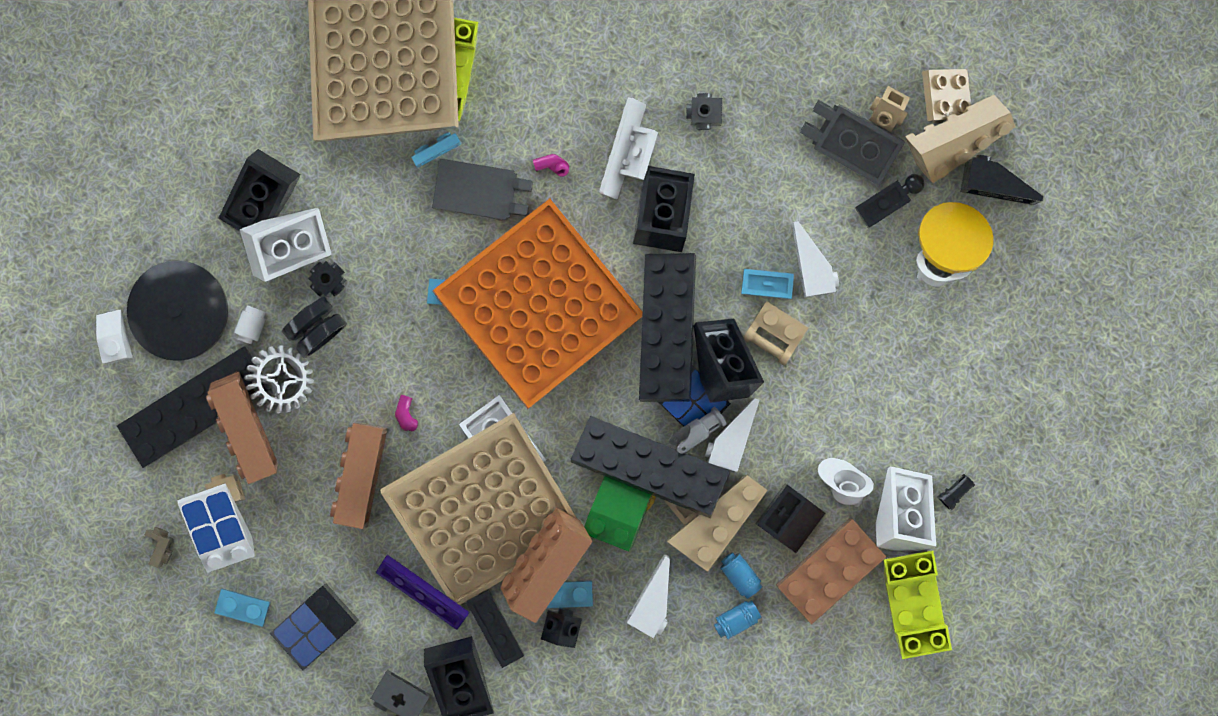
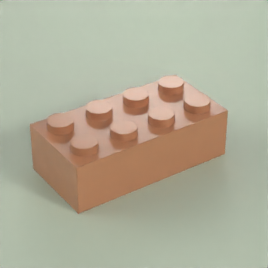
(242, 427)
(359, 475)
(545, 565)
(831, 570)

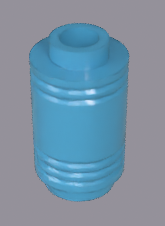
(740, 575)
(737, 619)

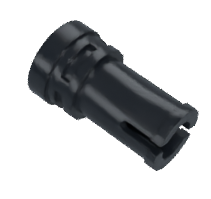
(956, 492)

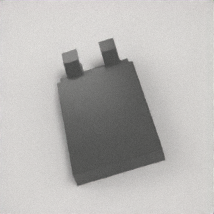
(854, 141)
(478, 190)

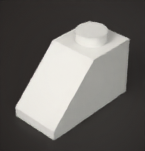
(112, 337)

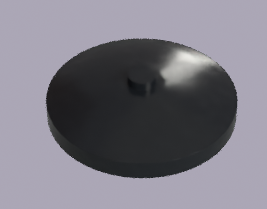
(177, 310)

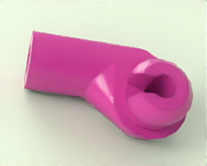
(552, 162)
(403, 416)

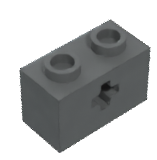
(394, 685)

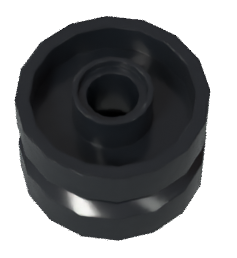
(314, 327)

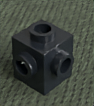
(336, 281)
(561, 628)

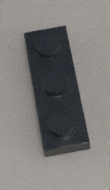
(495, 628)

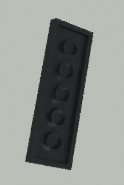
(667, 327)
(181, 412)
(650, 467)

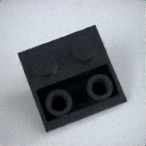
(790, 518)

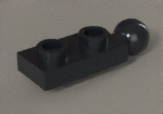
(889, 200)

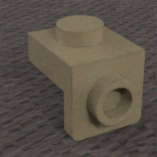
(161, 552)

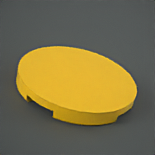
(955, 237)

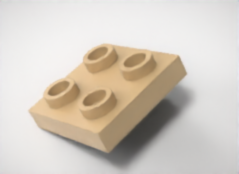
(945, 93)

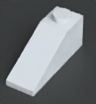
(814, 269)
(730, 443)

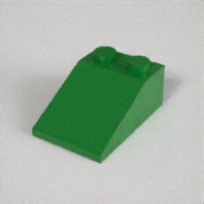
(617, 514)

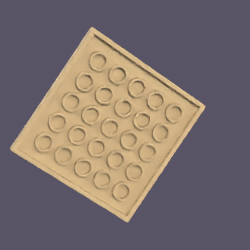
(381, 67)
(476, 507)

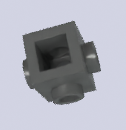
(712, 105)

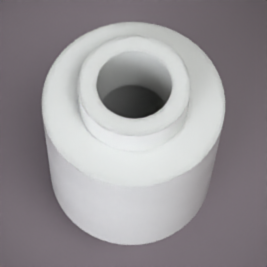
(250, 324)

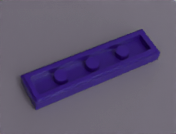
(422, 592)

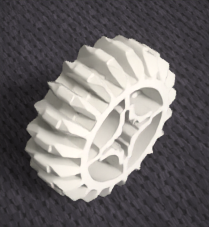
(278, 390)

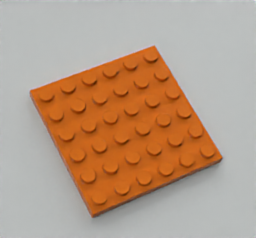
(538, 303)

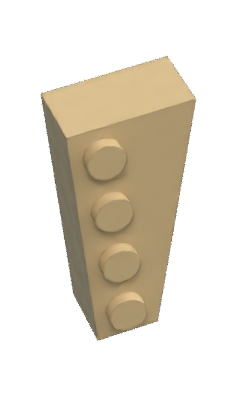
(960, 137)
(706, 538)

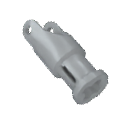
(697, 430)

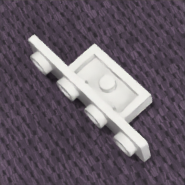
(630, 150)

